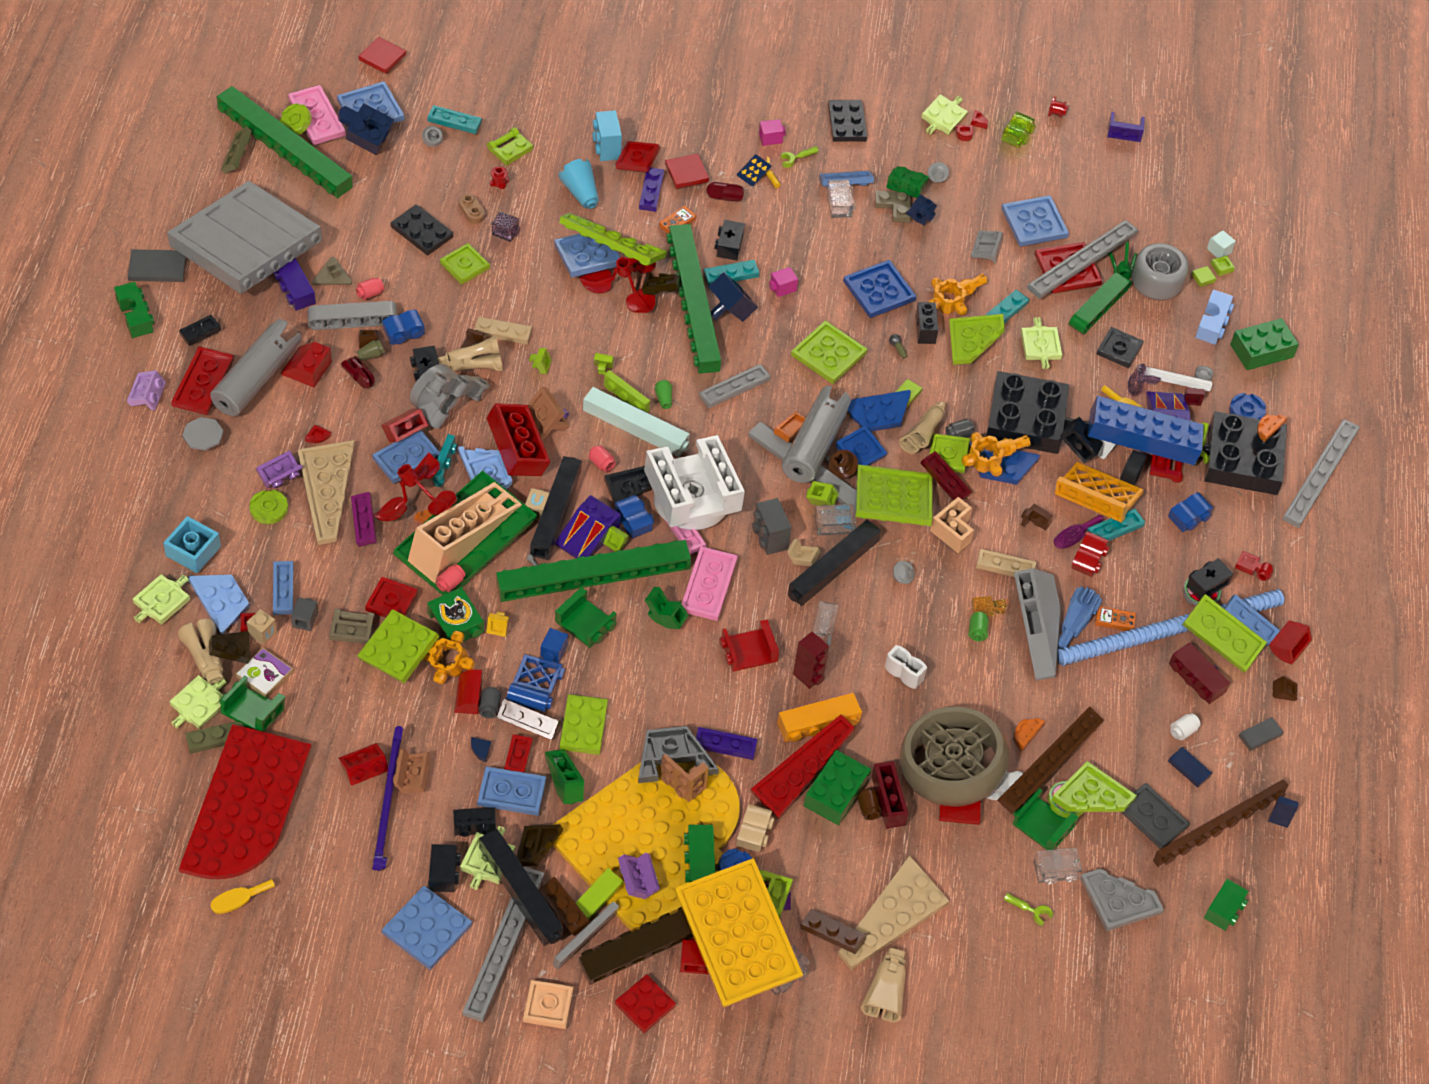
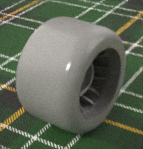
(1160, 271)

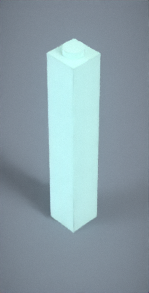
(636, 421)

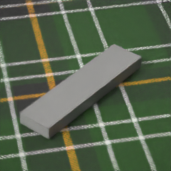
(734, 386)
(585, 935)

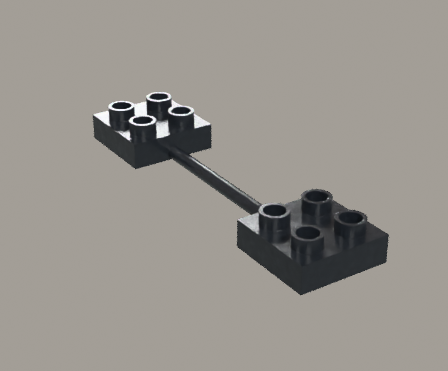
(1233, 449)

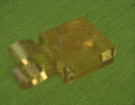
(987, 606)

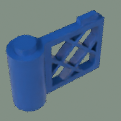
(530, 693)

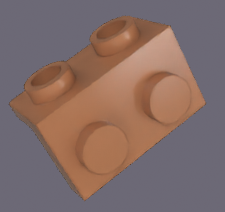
(411, 772)

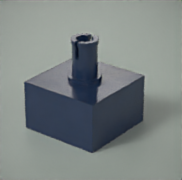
(731, 298)

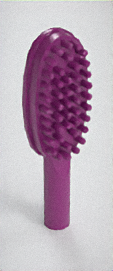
(1074, 533)

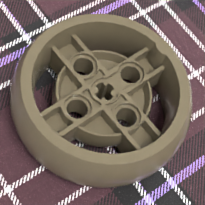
(953, 743)

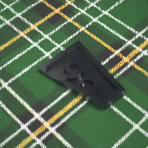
(627, 483)

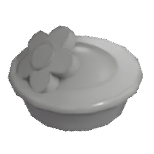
(432, 136)
(938, 172)
(903, 572)

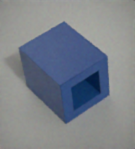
(554, 645)

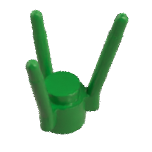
(1124, 266)

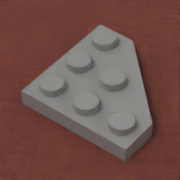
(1119, 900)

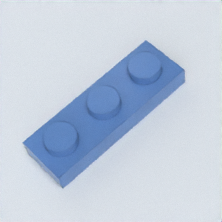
(856, 177)
(283, 587)
(1251, 619)

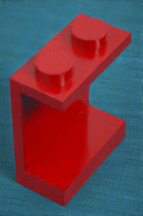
(750, 648)

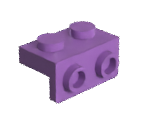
(279, 469)
(639, 875)

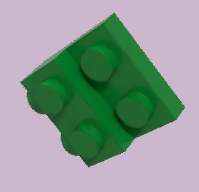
(907, 181)

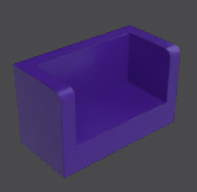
(1125, 130)

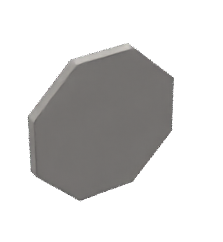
(203, 433)

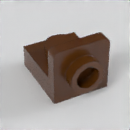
(473, 337)
(1036, 515)

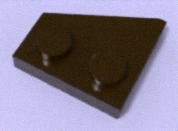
(665, 282)
(231, 646)
(537, 842)

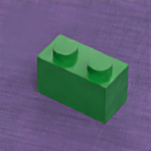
(1226, 905)

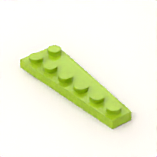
(645, 254)

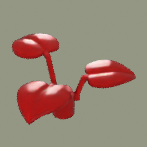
(601, 280)
(426, 469)

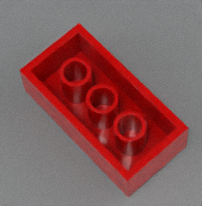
(518, 440)

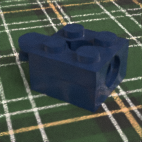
(360, 130)

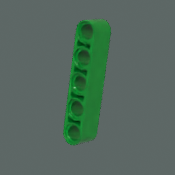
(1100, 303)

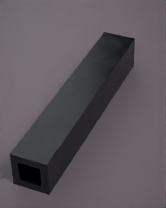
(555, 508)
(834, 562)
(521, 887)

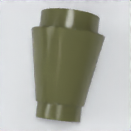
(371, 350)

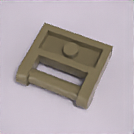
(351, 631)

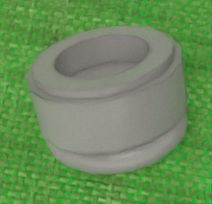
(1204, 372)

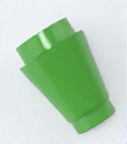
(664, 393)

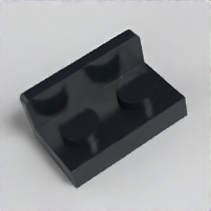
(471, 821)

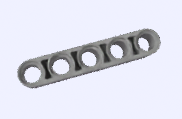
(350, 315)

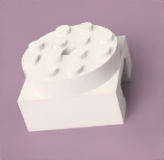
(694, 488)

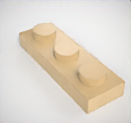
(504, 330)
(1002, 563)

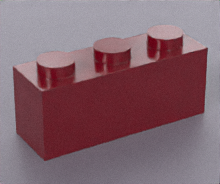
(811, 660)
(1199, 673)
(890, 794)

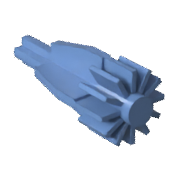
(1082, 606)

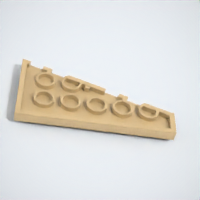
(325, 481)
(900, 908)

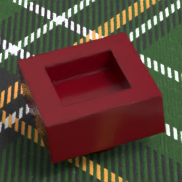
(1194, 396)

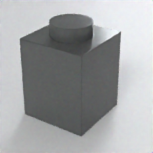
(304, 614)

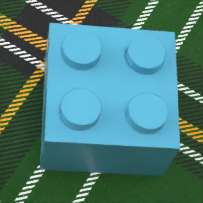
(607, 135)
(192, 544)

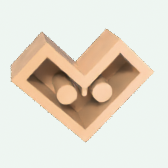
(951, 525)

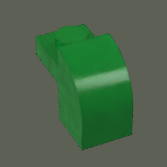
(664, 612)

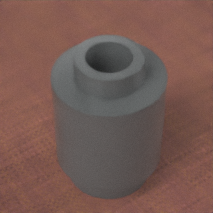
(960, 428)
(489, 702)

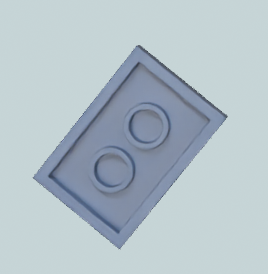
(406, 451)
(511, 791)

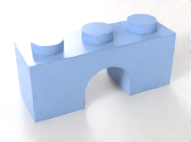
(1211, 326)

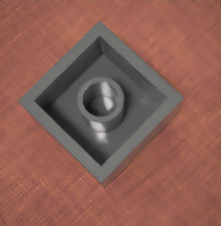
(771, 526)

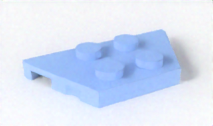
(488, 461)
(220, 598)

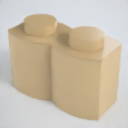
(754, 828)

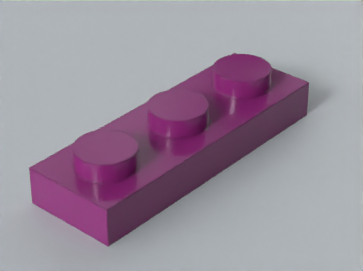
(363, 519)

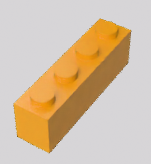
(812, 718)

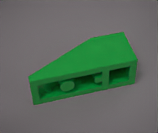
(566, 777)

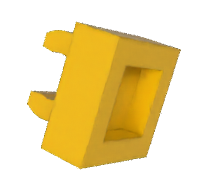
(497, 624)

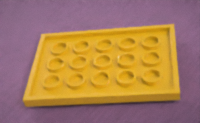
(738, 933)

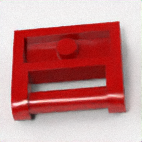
(1161, 467)

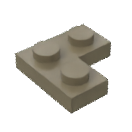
(897, 201)

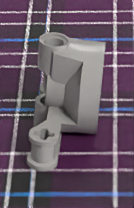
(439, 391)

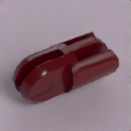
(725, 191)
(358, 372)

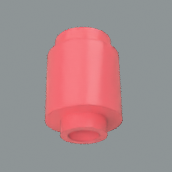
(369, 288)
(602, 458)
(450, 578)

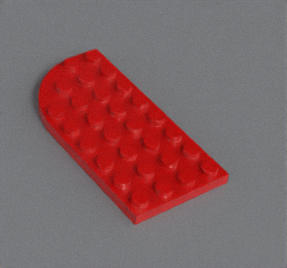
(245, 804)

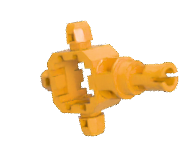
(960, 290)
(999, 448)
(462, 660)

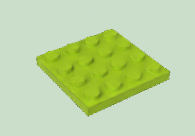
(894, 495)

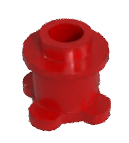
(1058, 108)
(499, 177)

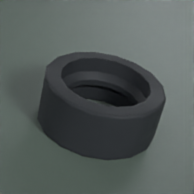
(1133, 467)

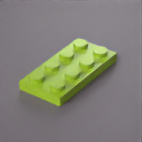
(1224, 633)

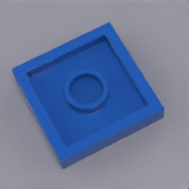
(863, 446)

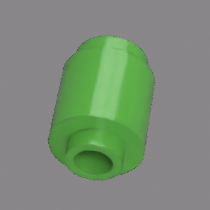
(978, 626)

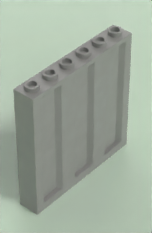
(244, 236)

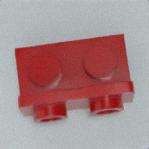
(364, 764)

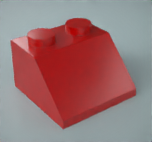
(308, 363)

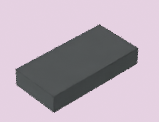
(1260, 734)

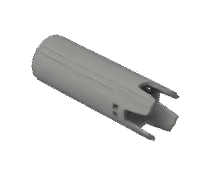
(253, 370)
(815, 436)

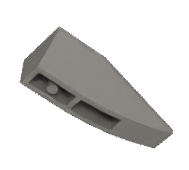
(1041, 619)

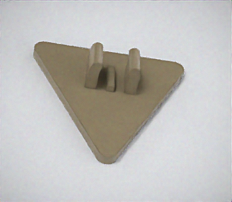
(332, 274)

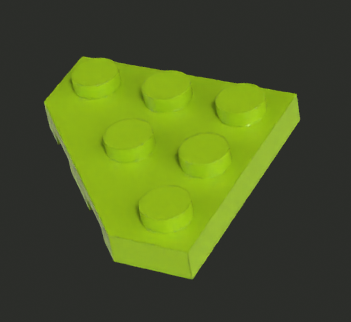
(973, 336)
(1093, 792)

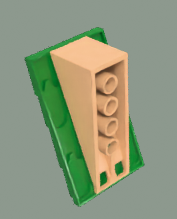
(466, 534)

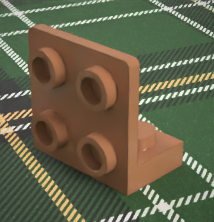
(685, 785)

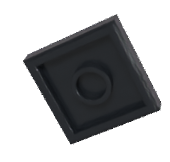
(1120, 347)

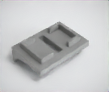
(991, 245)

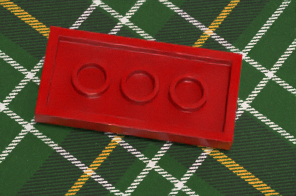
(200, 379)

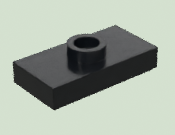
(200, 330)

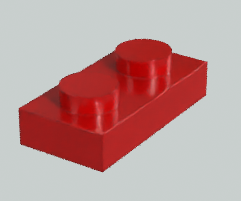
(518, 753)

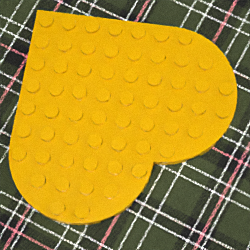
(640, 820)

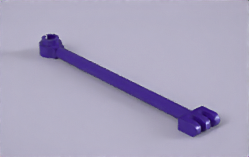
(379, 861)

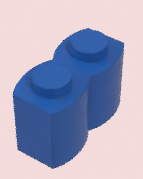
(403, 327)
(1190, 512)
(634, 516)

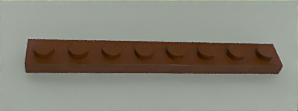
(1050, 760)
(1218, 824)

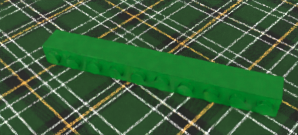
(284, 142)
(694, 299)
(593, 570)

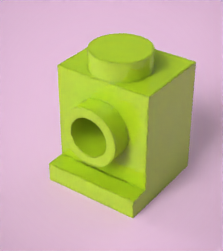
(822, 494)

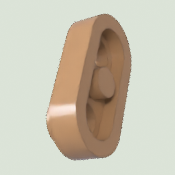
(470, 205)

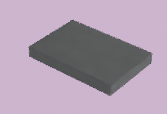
(156, 265)
(1155, 817)

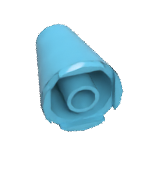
(580, 182)

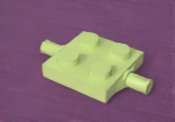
(944, 114)
(1041, 343)
(161, 599)
(197, 702)
(477, 864)

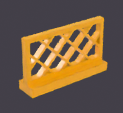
(1095, 499)

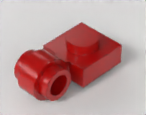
(1249, 563)

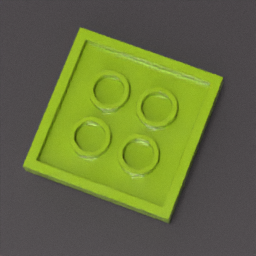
(829, 352)
(398, 646)

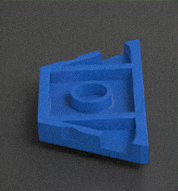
(880, 411)
(1013, 466)

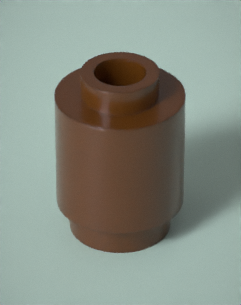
(869, 804)

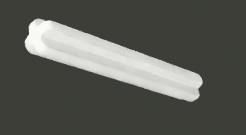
(1179, 379)

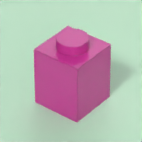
(771, 132)
(783, 282)

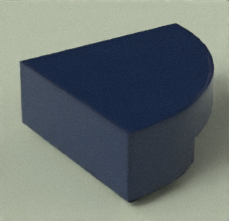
(480, 748)

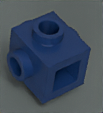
(922, 210)

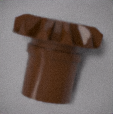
(843, 464)

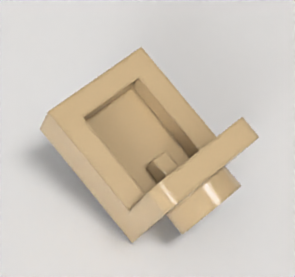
(803, 554)

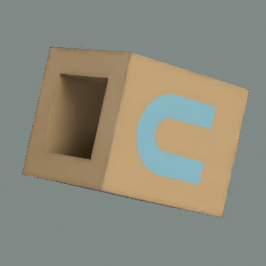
(536, 501)
(261, 627)

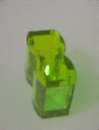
(1018, 130)

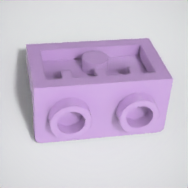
(147, 389)

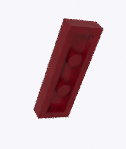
(945, 476)

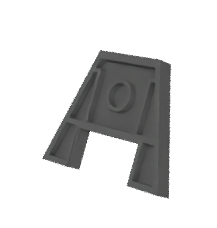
(678, 745)

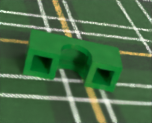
(130, 298)

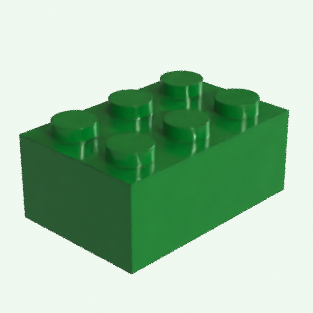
(1264, 344)
(837, 787)

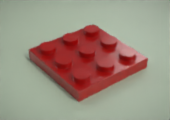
(1052, 256)

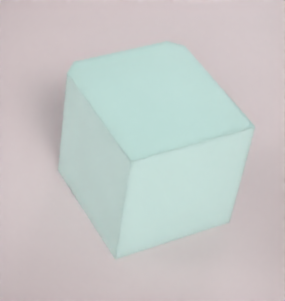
(1221, 244)

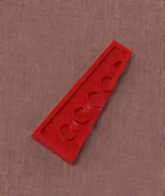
(793, 775)

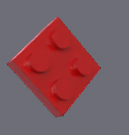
(637, 156)
(389, 596)
(645, 1003)

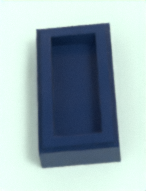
(1190, 767)
(1283, 811)

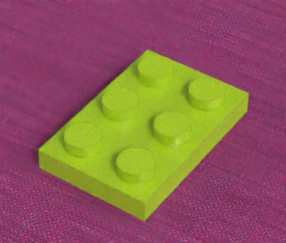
(583, 724)

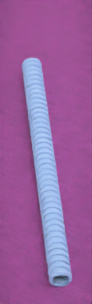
(1152, 632)

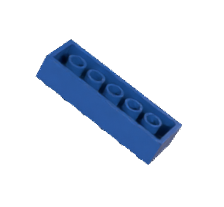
(1145, 430)

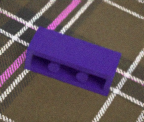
(295, 285)

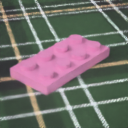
(324, 120)
(709, 583)

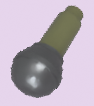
(895, 340)

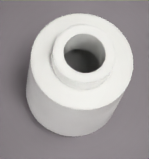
(1185, 726)

